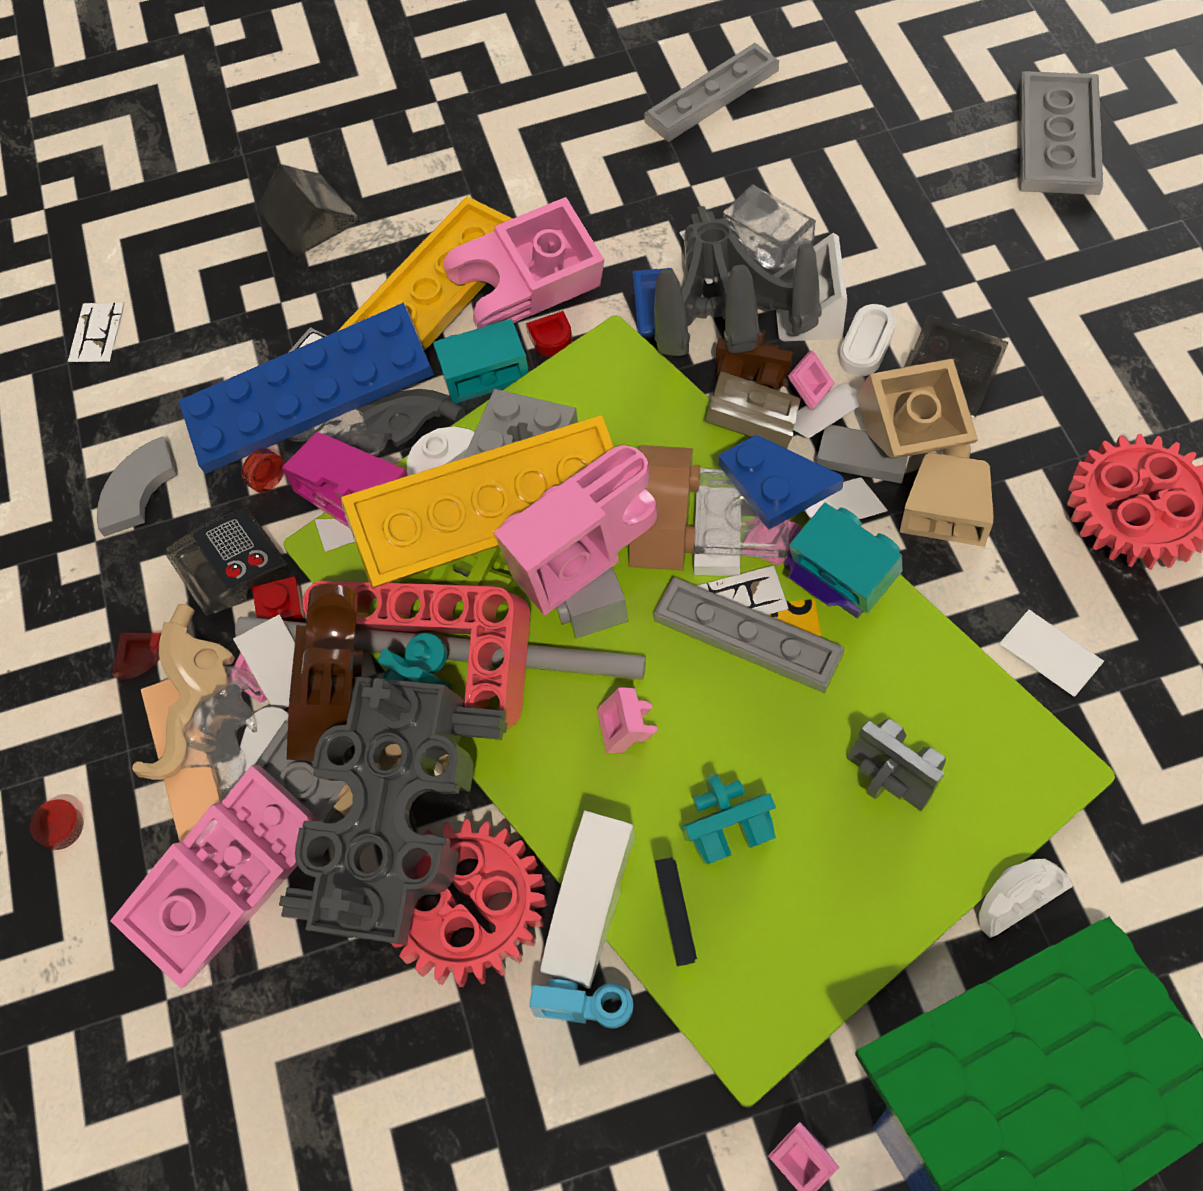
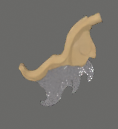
(209, 709)

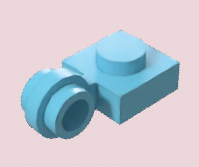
(565, 1002)

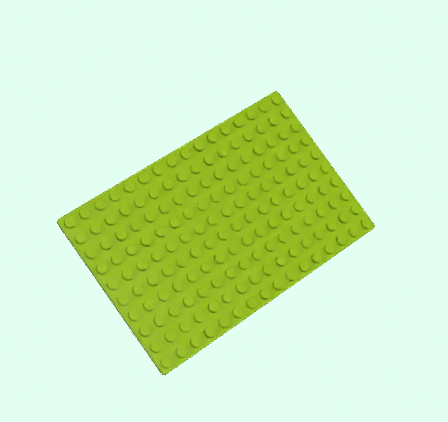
(852, 883)

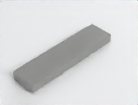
(711, 92)
(749, 634)

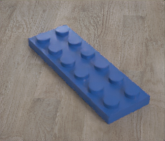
(305, 388)

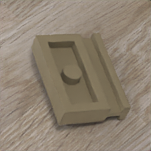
(753, 409)

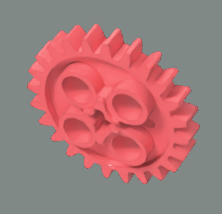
(1140, 500)
(497, 871)

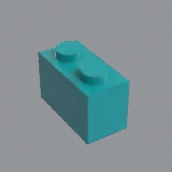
(481, 360)
(847, 556)

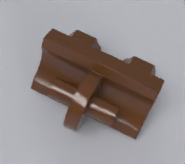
(765, 364)

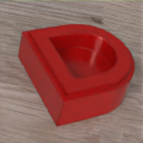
(550, 333)

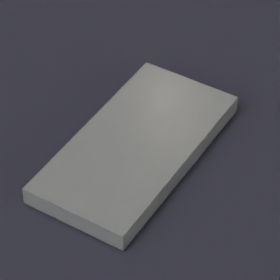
(1060, 133)

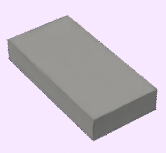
(857, 454)

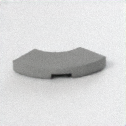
(131, 485)

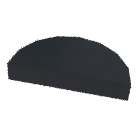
(675, 911)

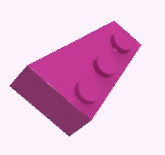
(331, 469)

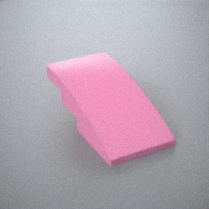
(215, 877)

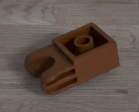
(322, 669)

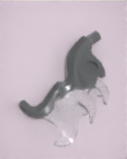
(388, 418)

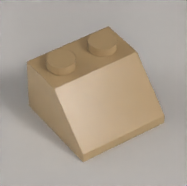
(916, 409)

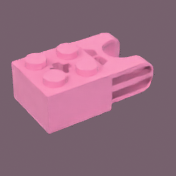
(529, 262)
(578, 527)

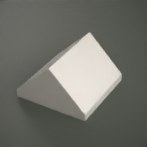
(832, 294)

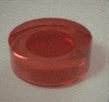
(262, 470)
(56, 824)

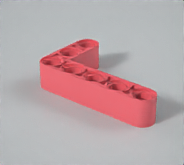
(477, 619)

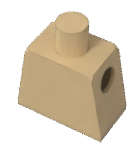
(951, 498)

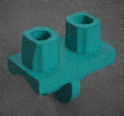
(423, 658)
(751, 815)

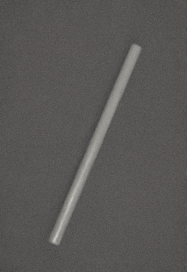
(458, 650)

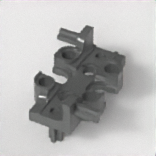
(426, 725)

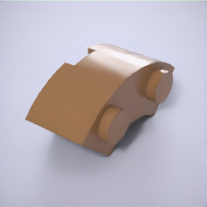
(670, 484)

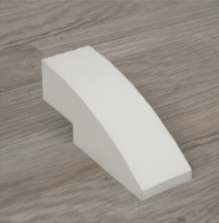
(587, 898)

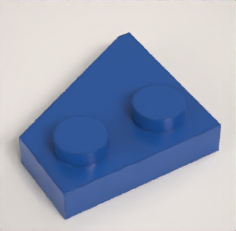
(776, 479)

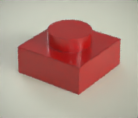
(279, 598)

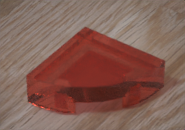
(136, 654)

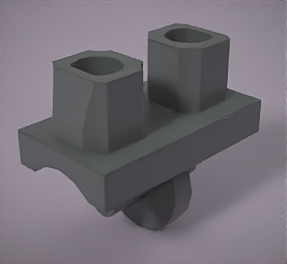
(894, 766)

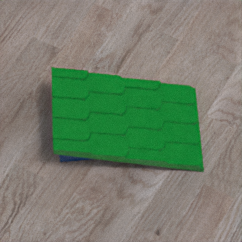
(1044, 1077)

